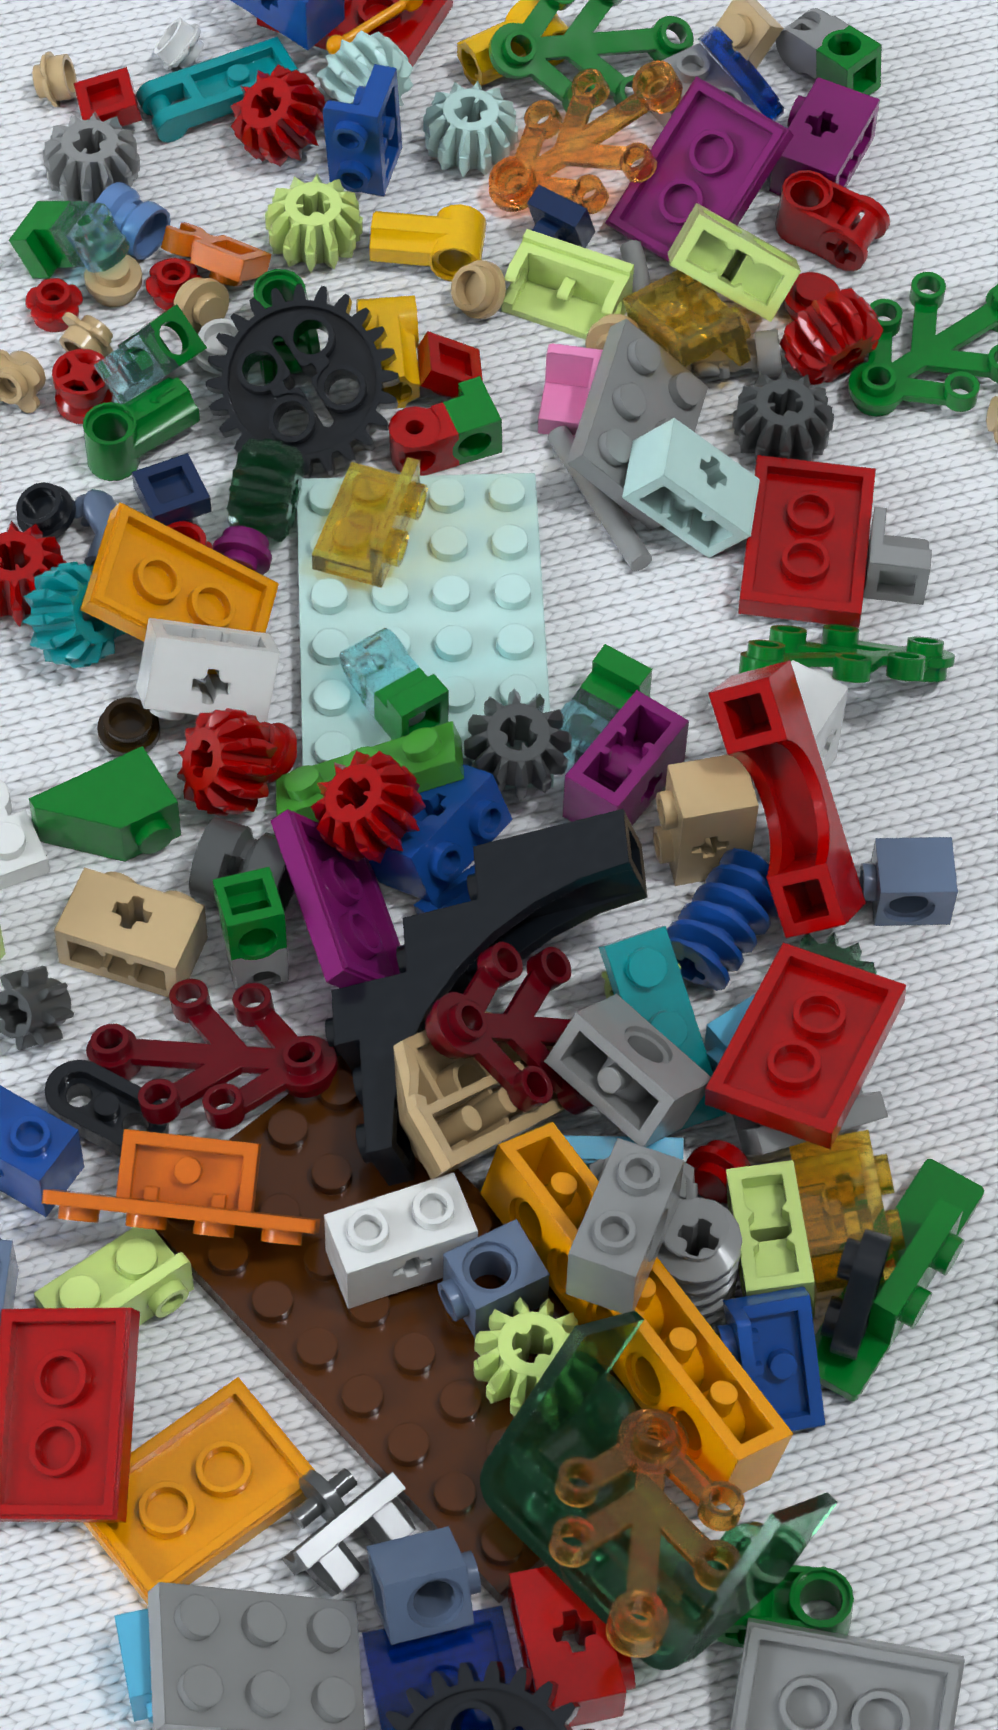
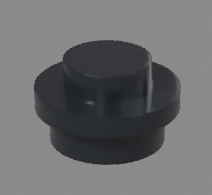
(46, 506)

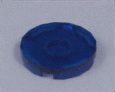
(742, 72)

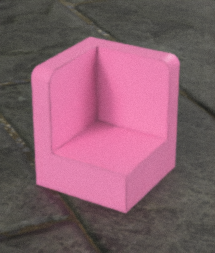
(566, 386)

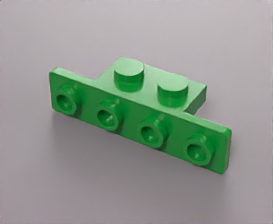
(931, 1222)

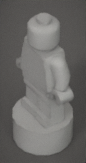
(763, 352)

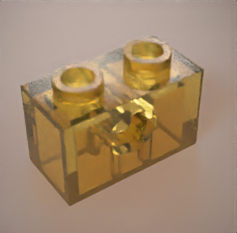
(841, 1199)

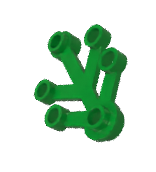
(580, 47)
(927, 353)
(850, 658)

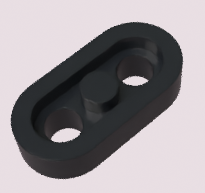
(111, 1108)
(863, 1269)

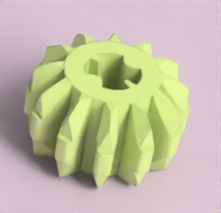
(314, 223)
(508, 1347)

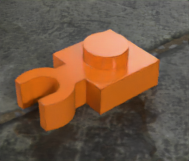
(223, 256)

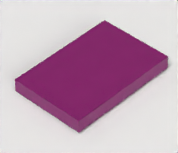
(705, 155)
(338, 905)

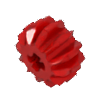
(279, 115)
(831, 336)
(21, 559)
(226, 762)
(368, 806)

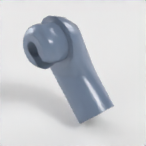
(95, 510)

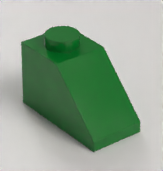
(110, 810)

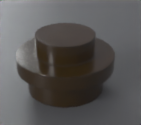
(127, 727)

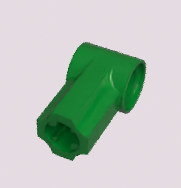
(124, 432)

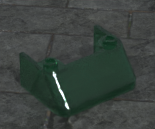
(579, 1414)

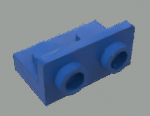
(365, 135)

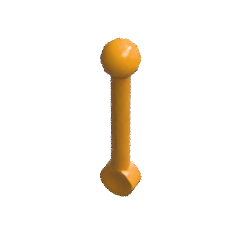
(334, 42)

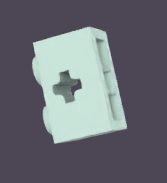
(691, 488)

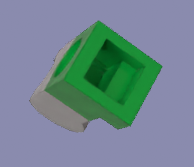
(832, 51)
(252, 927)

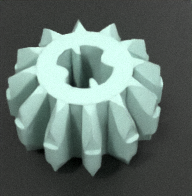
(354, 63)
(470, 128)

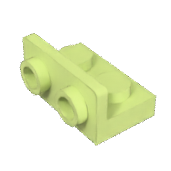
(126, 1273)

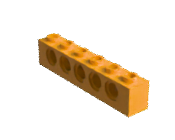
(675, 1354)

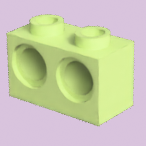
(733, 262)
(771, 1228)

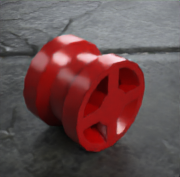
(73, 372)

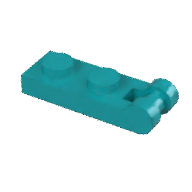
(207, 88)

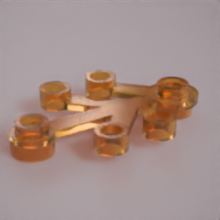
(578, 143)
(648, 1515)

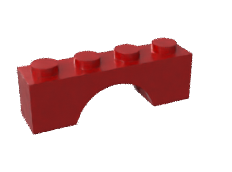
(809, 854)

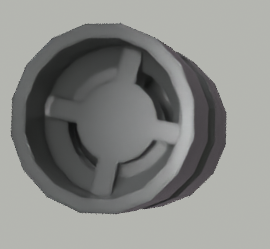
(221, 855)

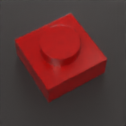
(109, 97)
(446, 363)

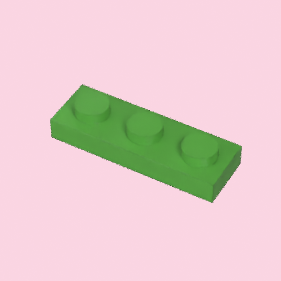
(428, 753)

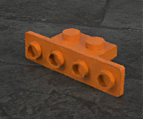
(189, 1181)

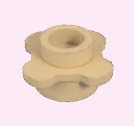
(86, 334)
(21, 380)

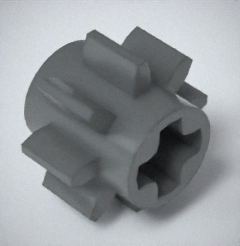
(33, 1007)

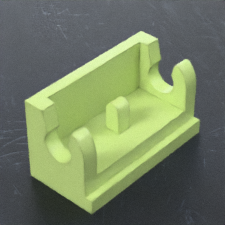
(565, 284)

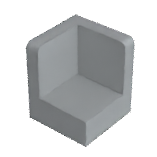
(896, 565)

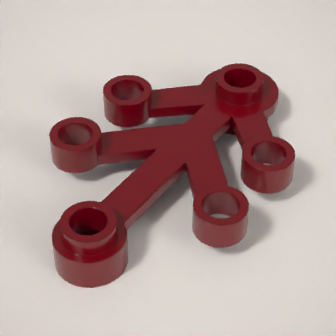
(463, 1029)
(293, 1063)

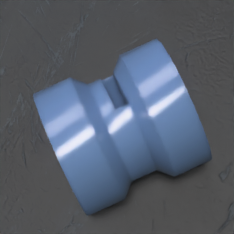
(139, 221)

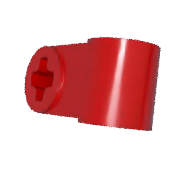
(827, 219)

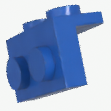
(777, 1349)

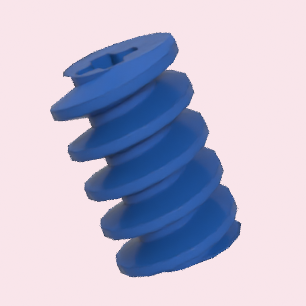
(723, 919)

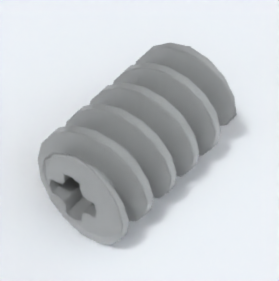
(703, 1254)

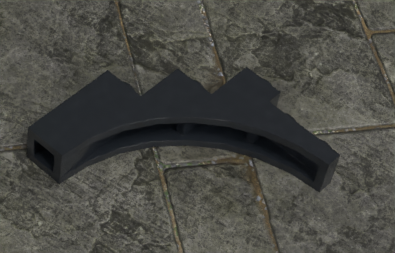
(519, 895)

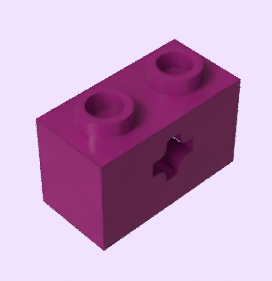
(830, 133)
(626, 761)

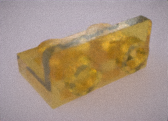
(689, 319)
(370, 522)

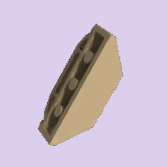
(456, 1107)

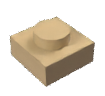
(750, 29)

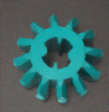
(59, 624)

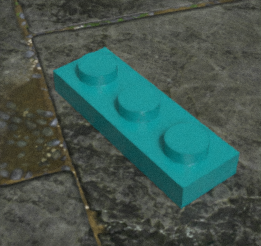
(649, 979)

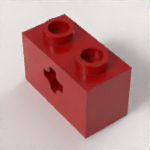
(543, 1613)

